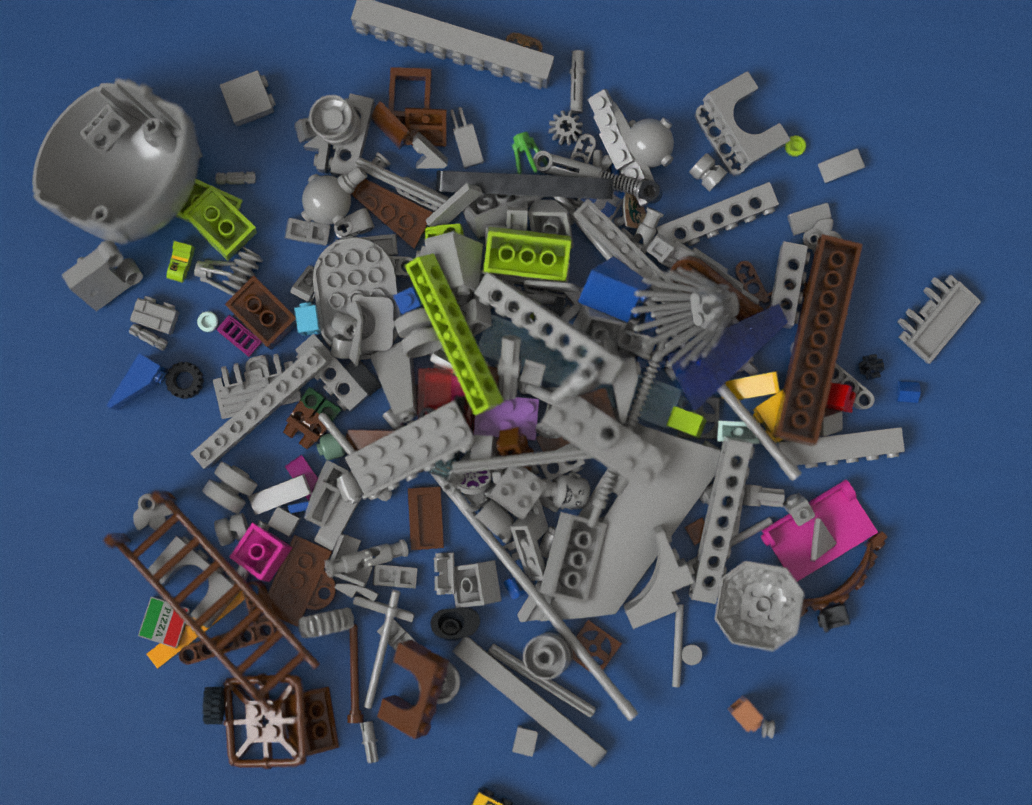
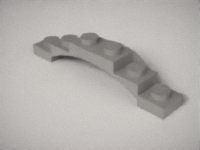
(615, 137)
(670, 252)

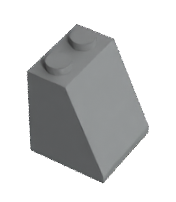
(458, 259)

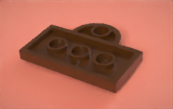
(300, 580)

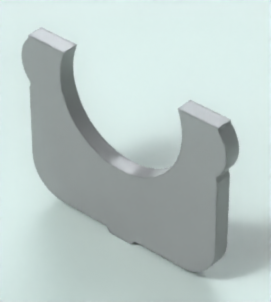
(383, 312)

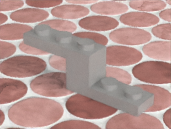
(526, 534)

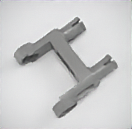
(578, 382)

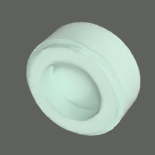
(208, 321)

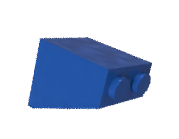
(612, 290)

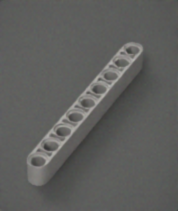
(530, 701)

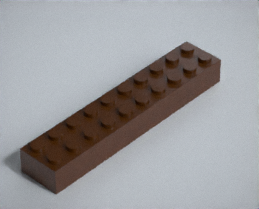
(817, 340)

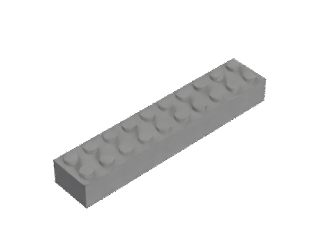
(452, 42)

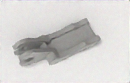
(467, 142)

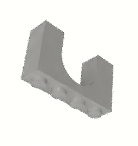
(748, 147)
(218, 582)

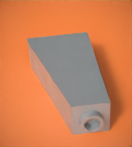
(397, 380)

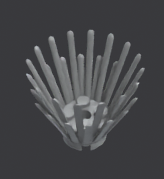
(706, 308)

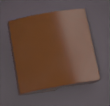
(429, 122)
(390, 125)

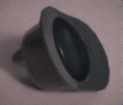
(455, 623)

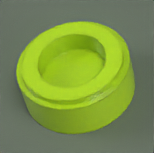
(795, 146)

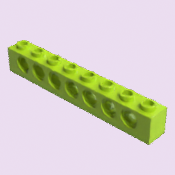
(454, 333)

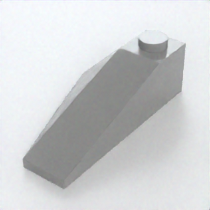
(492, 210)

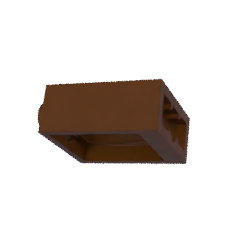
(411, 74)

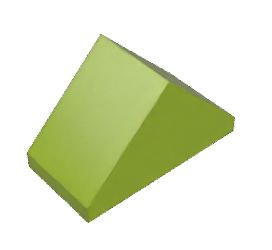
(687, 422)

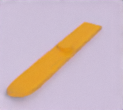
(162, 653)

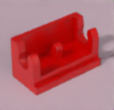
(839, 398)

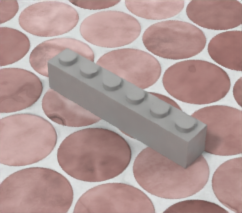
(846, 446)

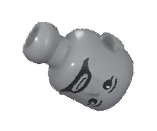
(568, 491)

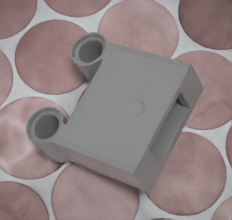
(96, 278)

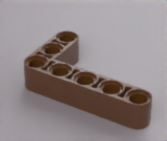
(240, 641)

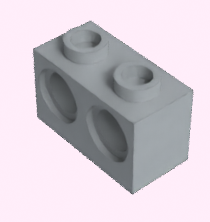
(101, 126)
(564, 467)

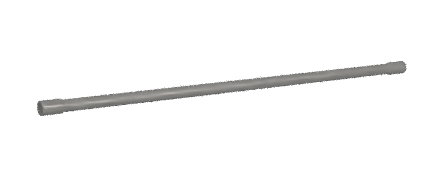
(785, 463)
(622, 703)

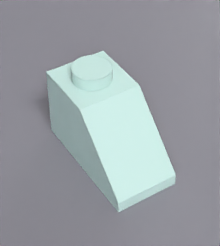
(735, 430)

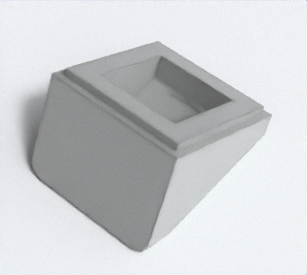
(304, 130)

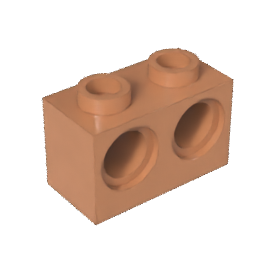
(746, 714)

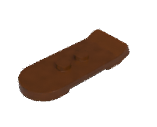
(690, 263)

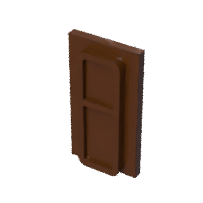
(425, 518)

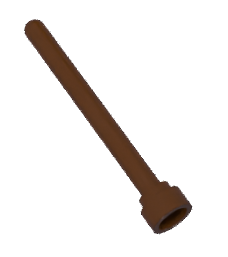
(355, 714)

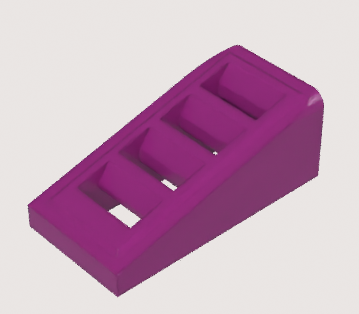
(224, 325)

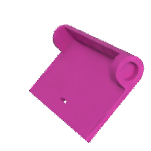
(842, 518)

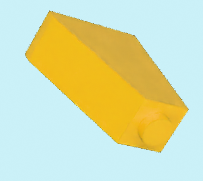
(754, 386)

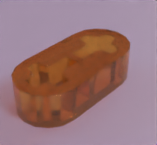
(525, 40)

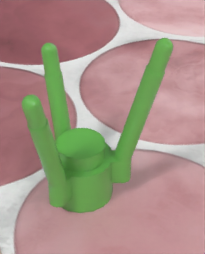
(523, 143)

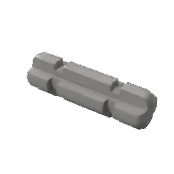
(236, 178)
(148, 337)

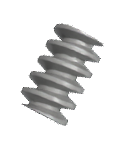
(243, 269)

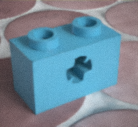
(307, 319)

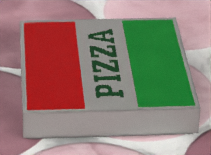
(162, 623)

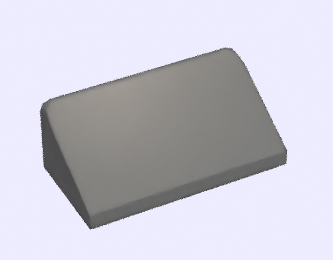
(806, 219)

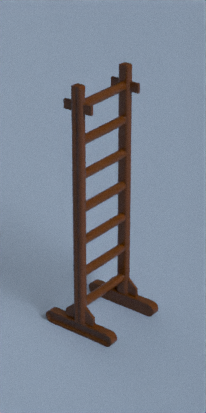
(121, 540)

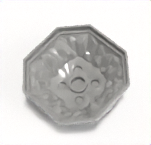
(759, 605)

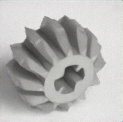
(570, 122)

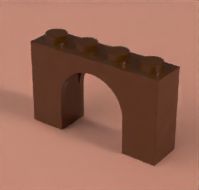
(430, 672)

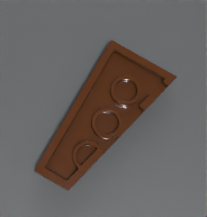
(396, 212)

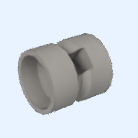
(708, 172)
(231, 529)

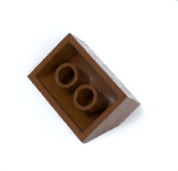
(320, 724)

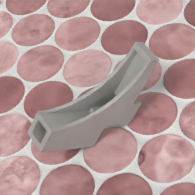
(659, 594)

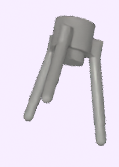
(205, 270)

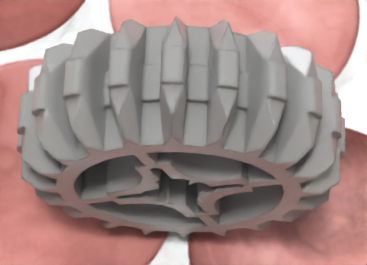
(326, 623)

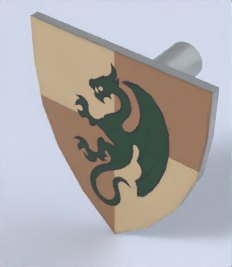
(632, 212)

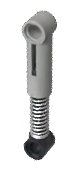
(582, 169)

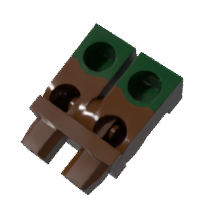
(305, 420)

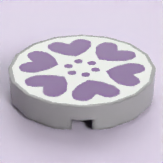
(475, 482)

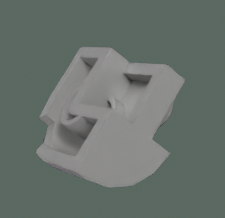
(496, 520)

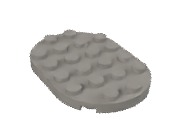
(350, 269)

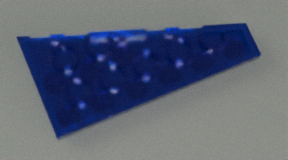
(737, 344)

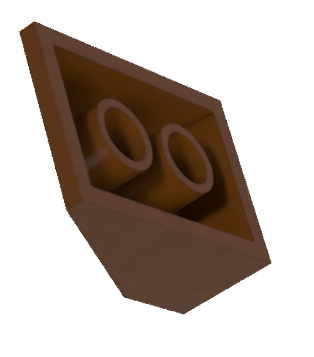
(262, 312)

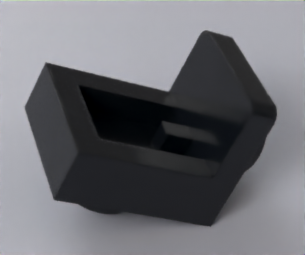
(833, 617)

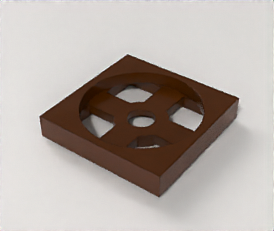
(615, 644)

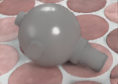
(651, 141)
(329, 198)

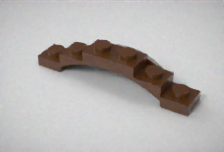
(855, 581)

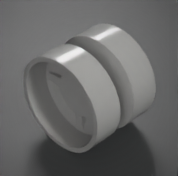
(334, 120)
(418, 334)
(233, 481)
(547, 656)

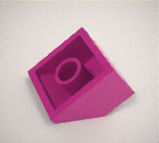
(260, 552)

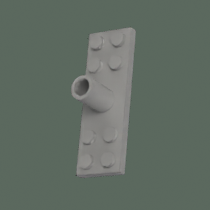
(624, 454)

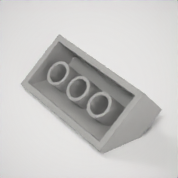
(572, 558)

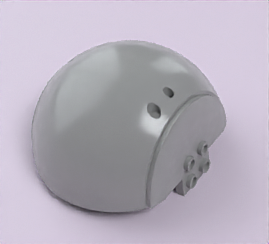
(132, 185)

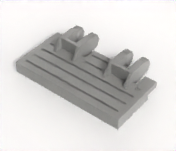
(940, 319)
(235, 396)

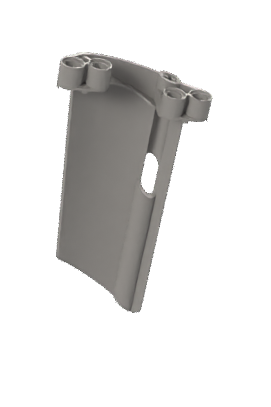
(629, 535)

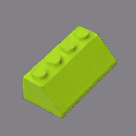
(527, 253)

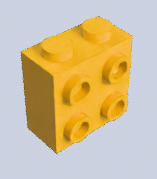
(767, 414)

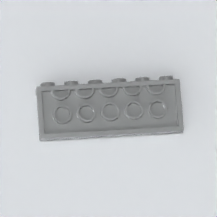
(411, 450)

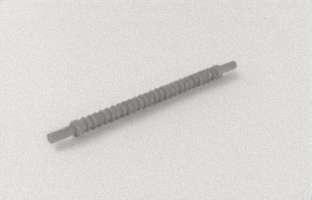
(599, 503)

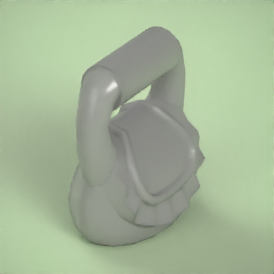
(475, 500)

